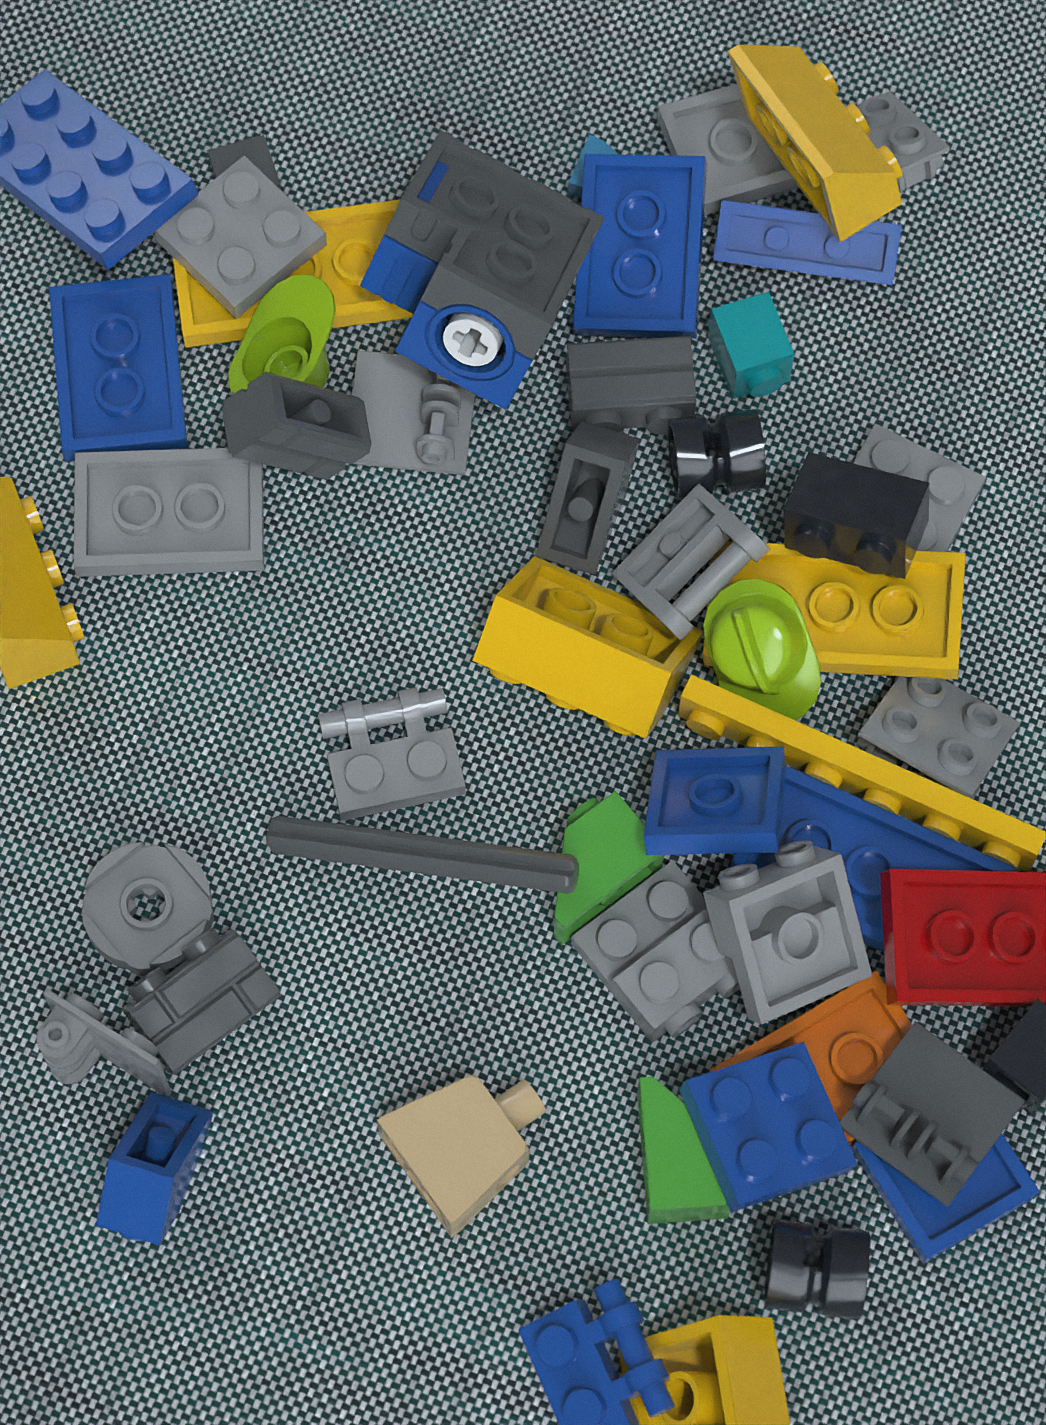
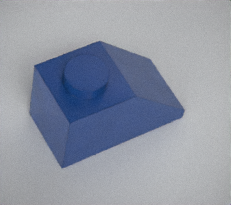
(153, 1168)

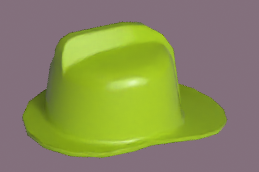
(287, 334)
(762, 647)

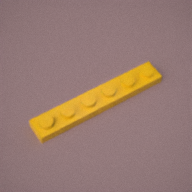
(720, 713)

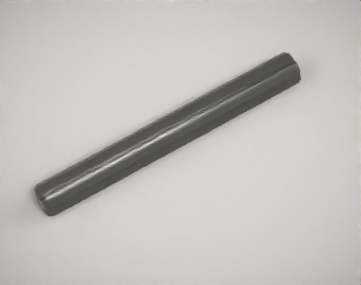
(423, 854)

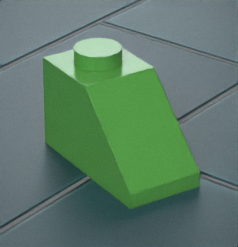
(611, 861)
(675, 1165)

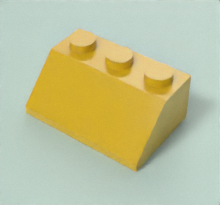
(817, 136)
(34, 629)
(584, 647)
(719, 1373)

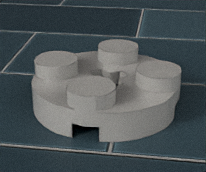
(154, 872)

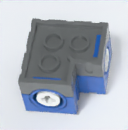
(479, 266)

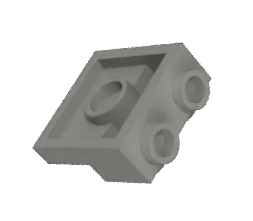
(788, 929)
(658, 954)

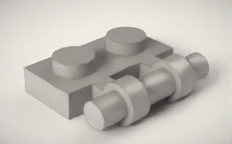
(395, 771)

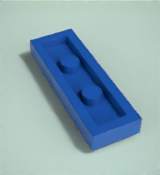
(804, 243)

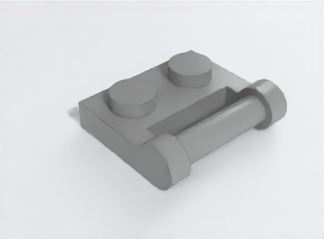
(679, 550)

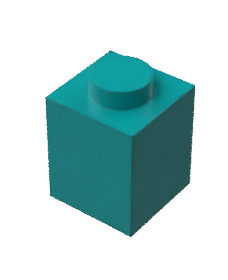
(751, 346)

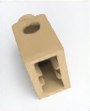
(461, 1145)

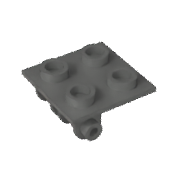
(931, 1113)

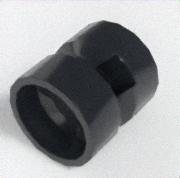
(738, 448)
(841, 1275)

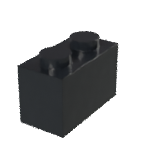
(856, 515)

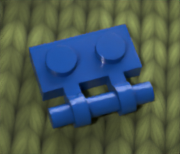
(578, 1370)

